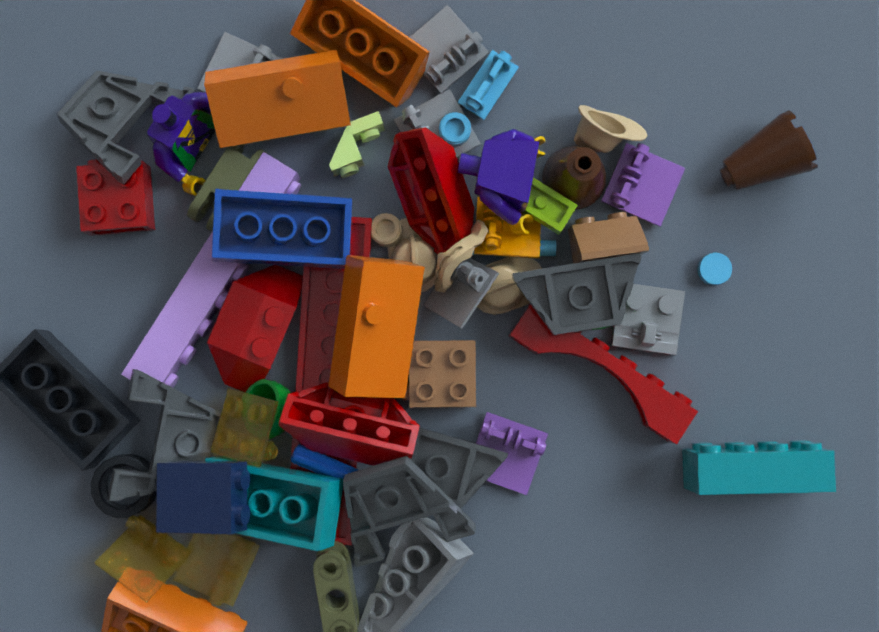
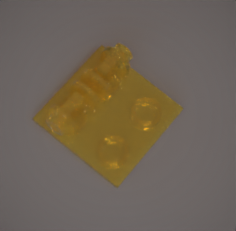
(245, 428)
(142, 558)
(217, 566)

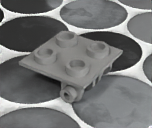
(451, 48)
(236, 52)
(429, 116)
(468, 288)

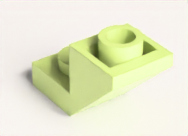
(347, 156)

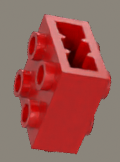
(111, 206)

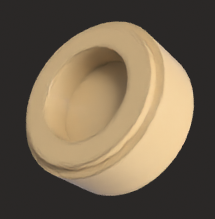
(386, 230)

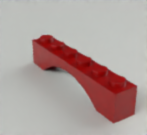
(658, 409)

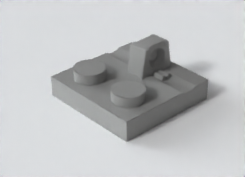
(650, 320)

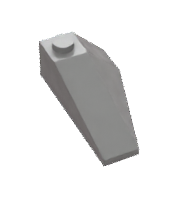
(412, 575)

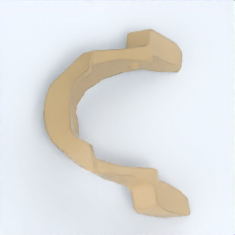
(460, 251)

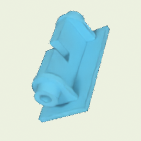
(488, 84)

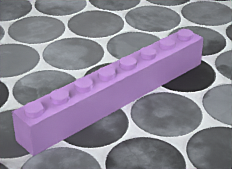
(201, 291)

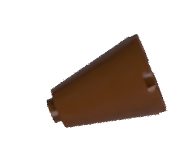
(770, 155)
(576, 175)

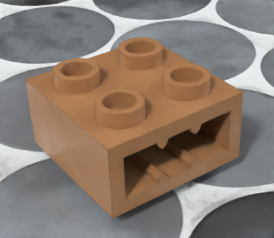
(442, 374)

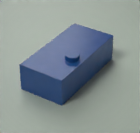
(281, 229)

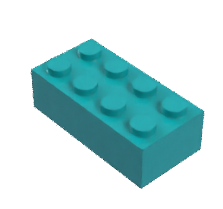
(759, 469)
(292, 506)

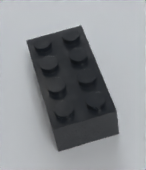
(65, 399)

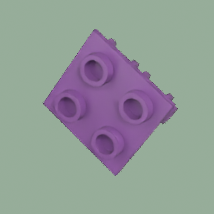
(643, 184)
(523, 449)

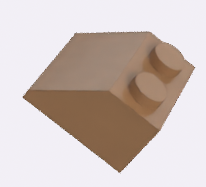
(606, 238)

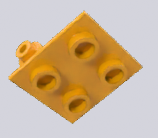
(502, 241)

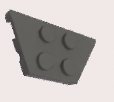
(580, 293)
(455, 464)

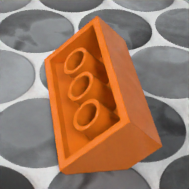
(365, 45)
(166, 612)

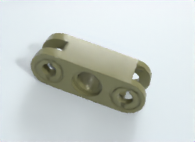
(228, 175)
(334, 572)

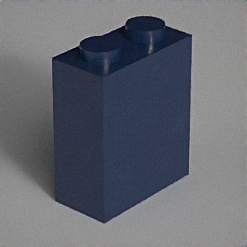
(202, 497)

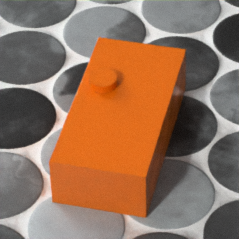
(277, 98)
(375, 327)

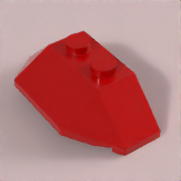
(431, 188)
(253, 324)
(349, 427)

